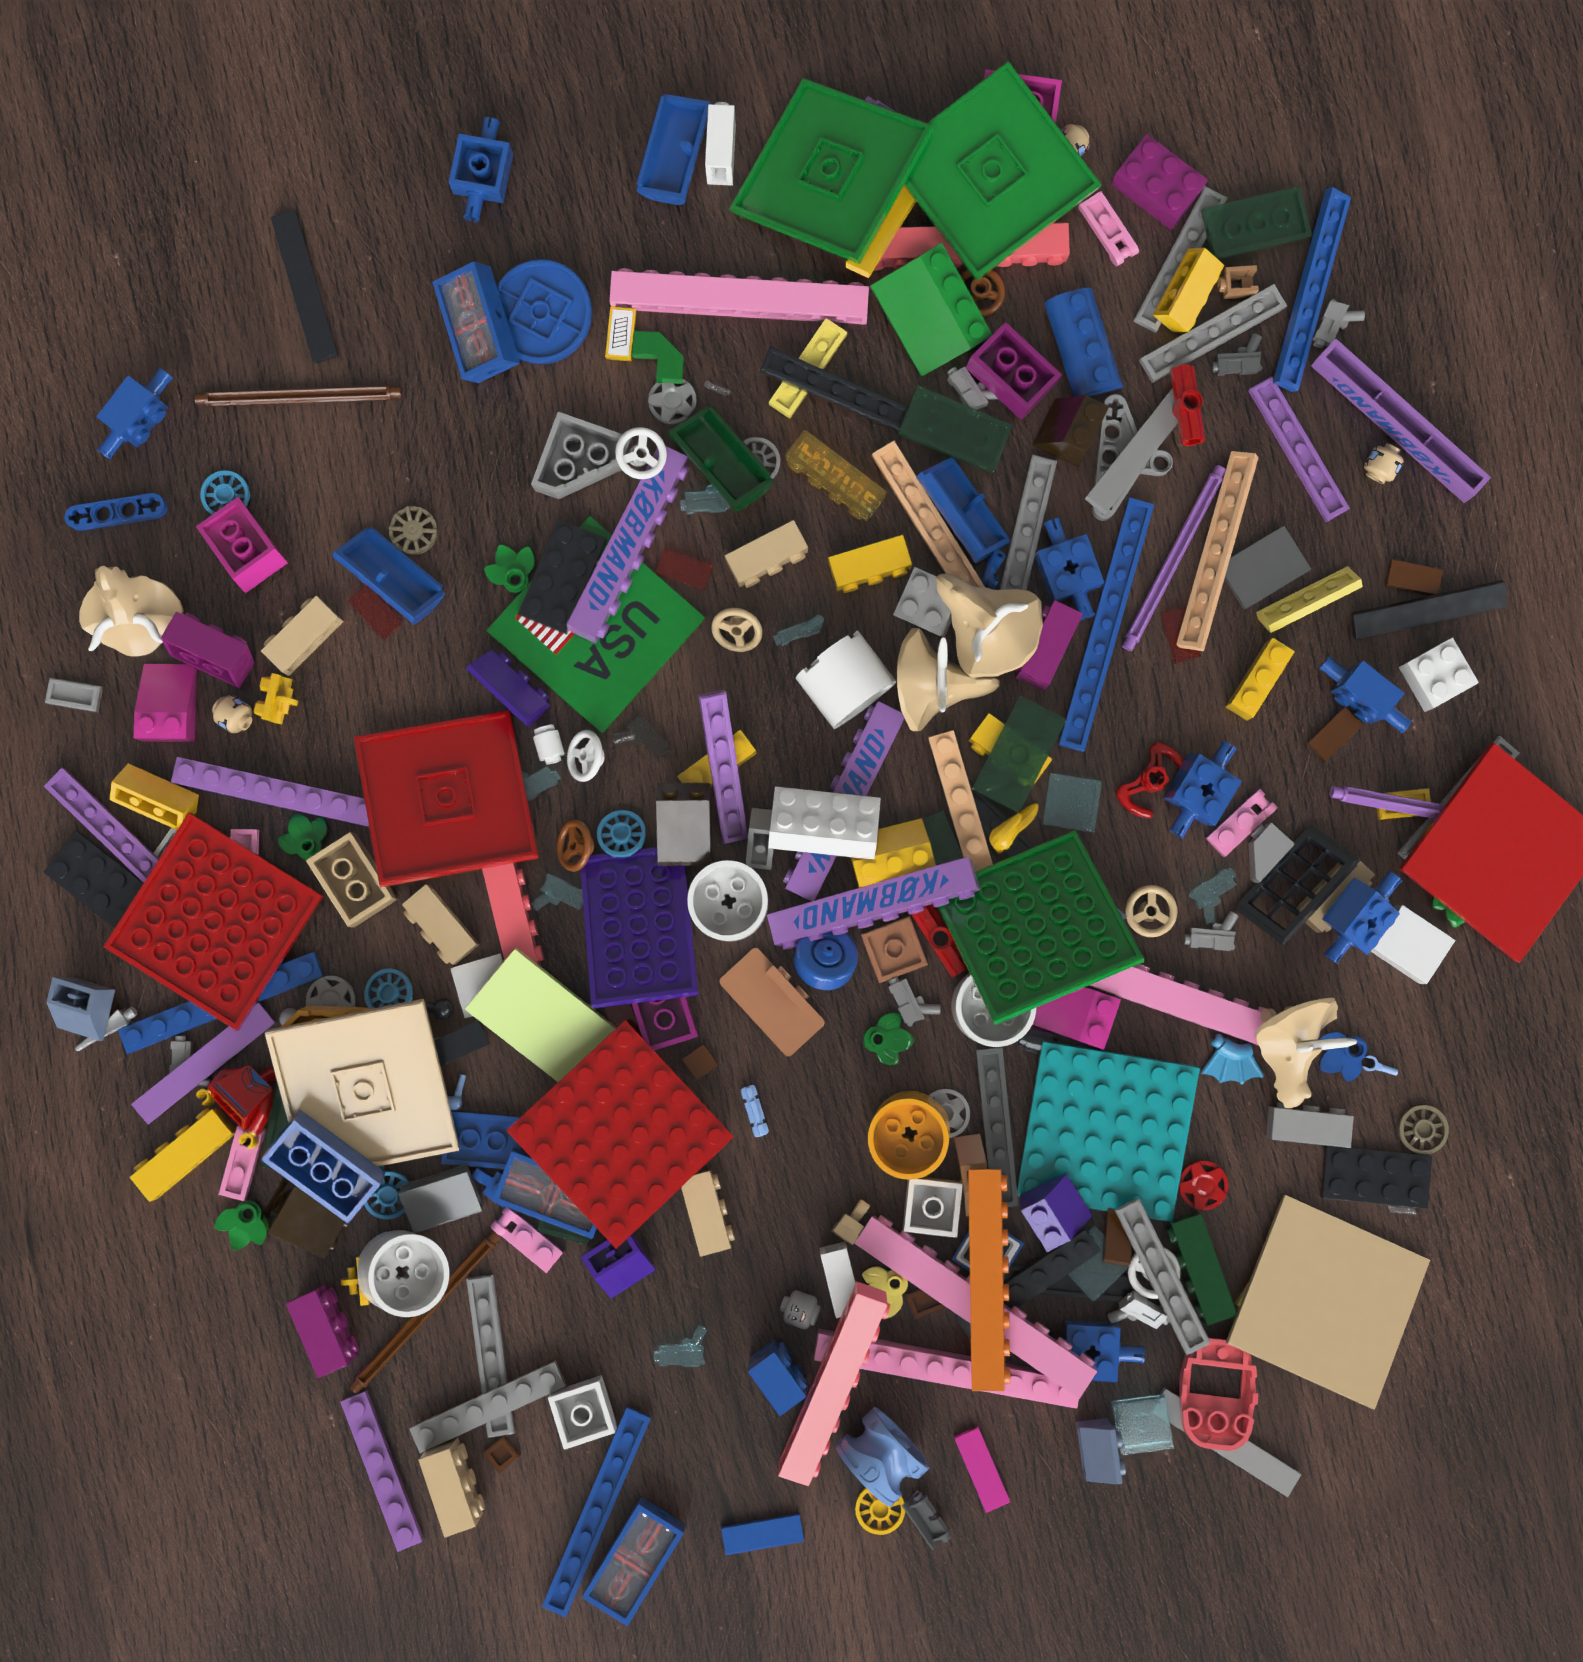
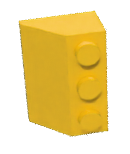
(898, 852)

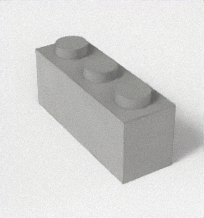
(1310, 1125)

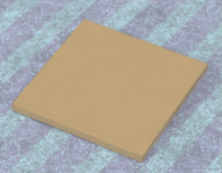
(368, 1081)
(1328, 1301)

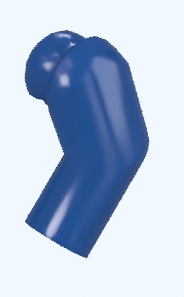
(991, 568)

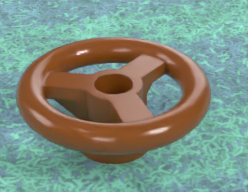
(984, 283)
(577, 845)

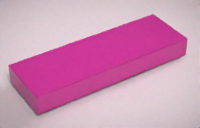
(982, 1469)

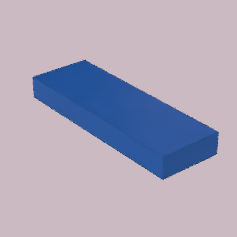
(762, 1533)

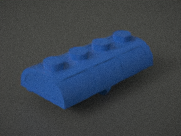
(672, 149)
(1083, 343)
(963, 509)
(390, 574)

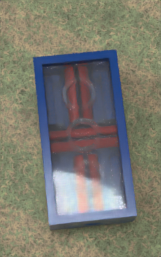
(476, 322)
(534, 1193)
(633, 1561)

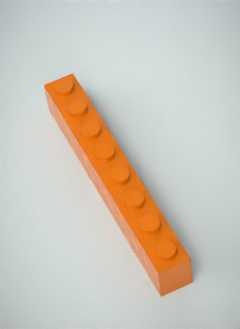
(987, 1280)

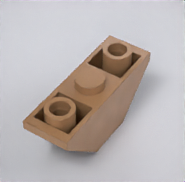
(969, 1156)

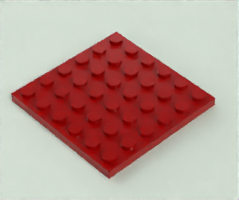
(213, 921)
(620, 1134)

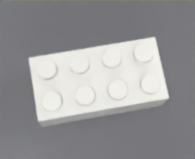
(824, 822)

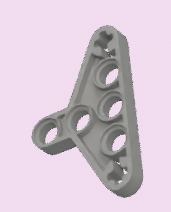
(1127, 431)

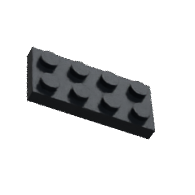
(562, 576)
(94, 878)
(1376, 1176)

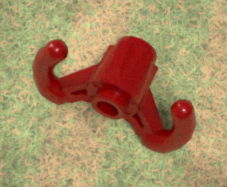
(1124, 791)

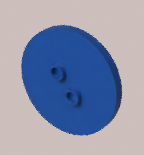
(545, 310)

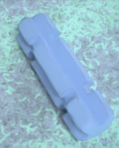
(754, 1111)

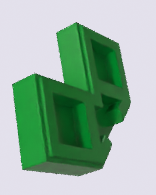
(655, 346)

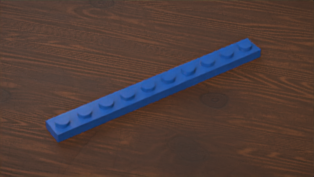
(1106, 624)

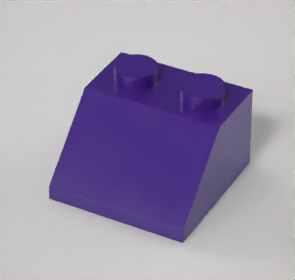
(1055, 1211)

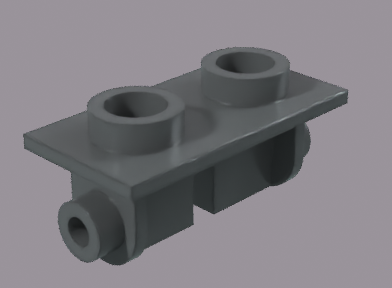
(924, 1518)

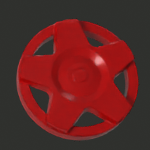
(1203, 1185)

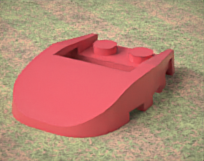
(1217, 1420)

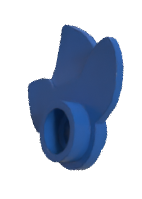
(1342, 1059)

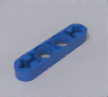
(116, 511)

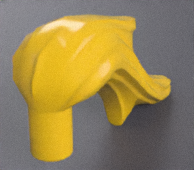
(1004, 834)

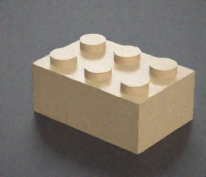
(351, 879)
(452, 1487)

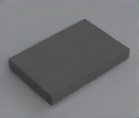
(1265, 567)

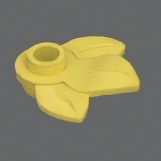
(880, 1279)

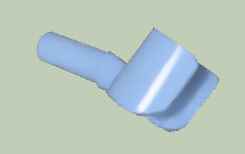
(1380, 1067)
(456, 1101)

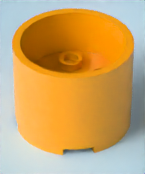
(898, 1152)

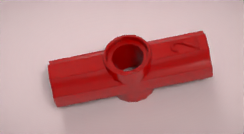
(1186, 391)
(949, 955)

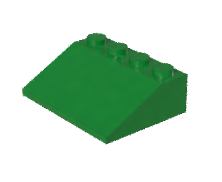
(931, 309)

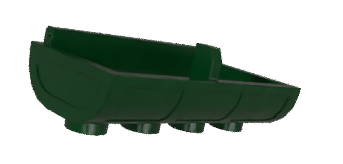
(722, 458)

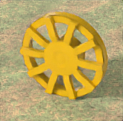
(879, 1512)

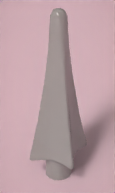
(116, 1021)

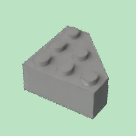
(576, 456)

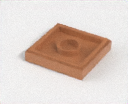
(894, 949)

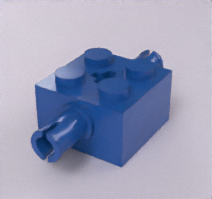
(469, 177)
(133, 412)
(1075, 554)
(1366, 693)
(1217, 784)
(1361, 916)
(1107, 1345)

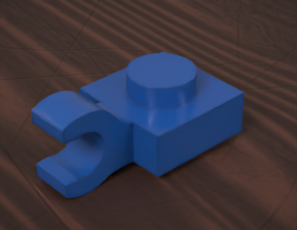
(488, 1180)

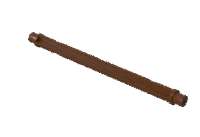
(298, 395)
(414, 1323)

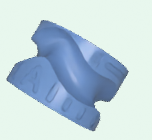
(882, 1456)

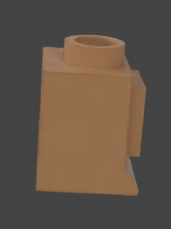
(1240, 273)

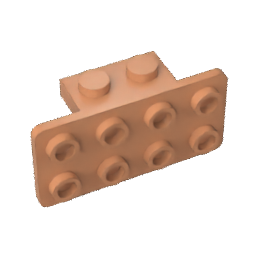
(772, 1001)

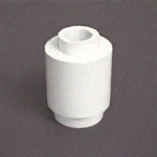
(548, 744)

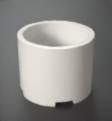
(845, 679)
(709, 892)
(975, 1022)
(423, 1269)

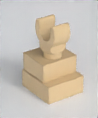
(848, 1226)

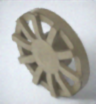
(413, 530)
(1423, 1129)

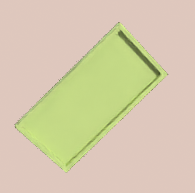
(539, 1015)

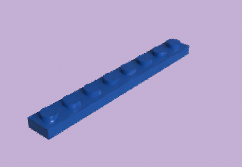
(1311, 289)
(189, 1016)
(596, 1511)

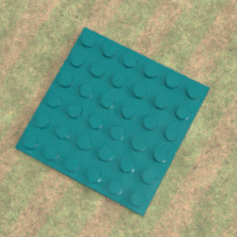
(1110, 1126)

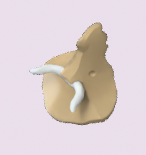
(127, 611)
(992, 627)
(932, 682)
(1292, 1042)

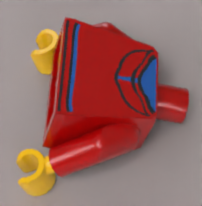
(243, 1097)

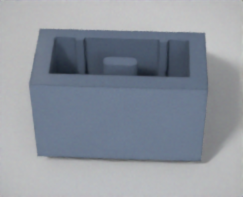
(80, 1006)
(1099, 1451)

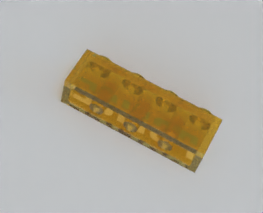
(835, 475)

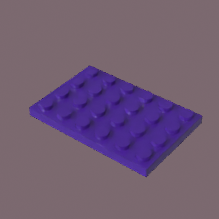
(637, 929)

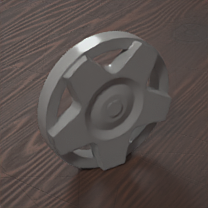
(672, 401)
(331, 995)
(953, 1109)

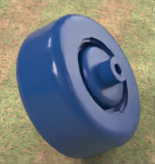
(826, 962)

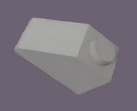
(758, 850)
(1266, 850)

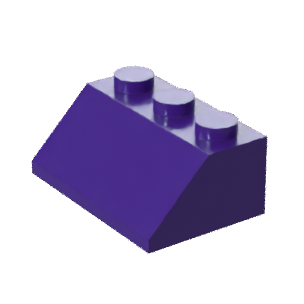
(510, 686)

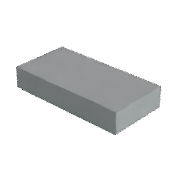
(73, 694)

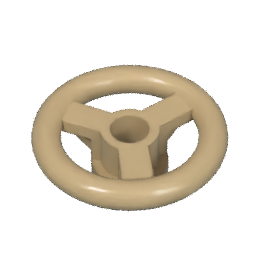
(737, 626)
(1133, 920)

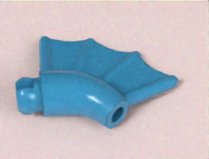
(1232, 1061)

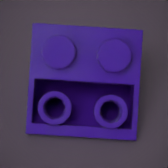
(618, 1267)

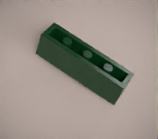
(1201, 1268)

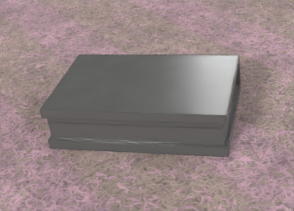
(440, 1198)

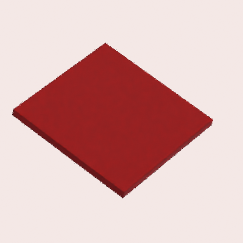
(445, 798)
(1501, 853)

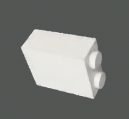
(720, 144)
(1413, 946)
(838, 1274)

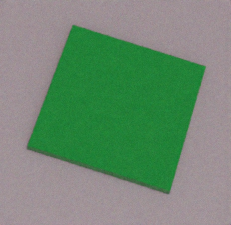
(831, 170)
(997, 172)

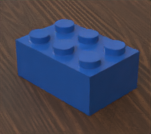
(778, 1376)

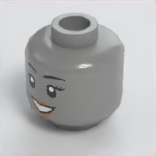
(800, 1309)

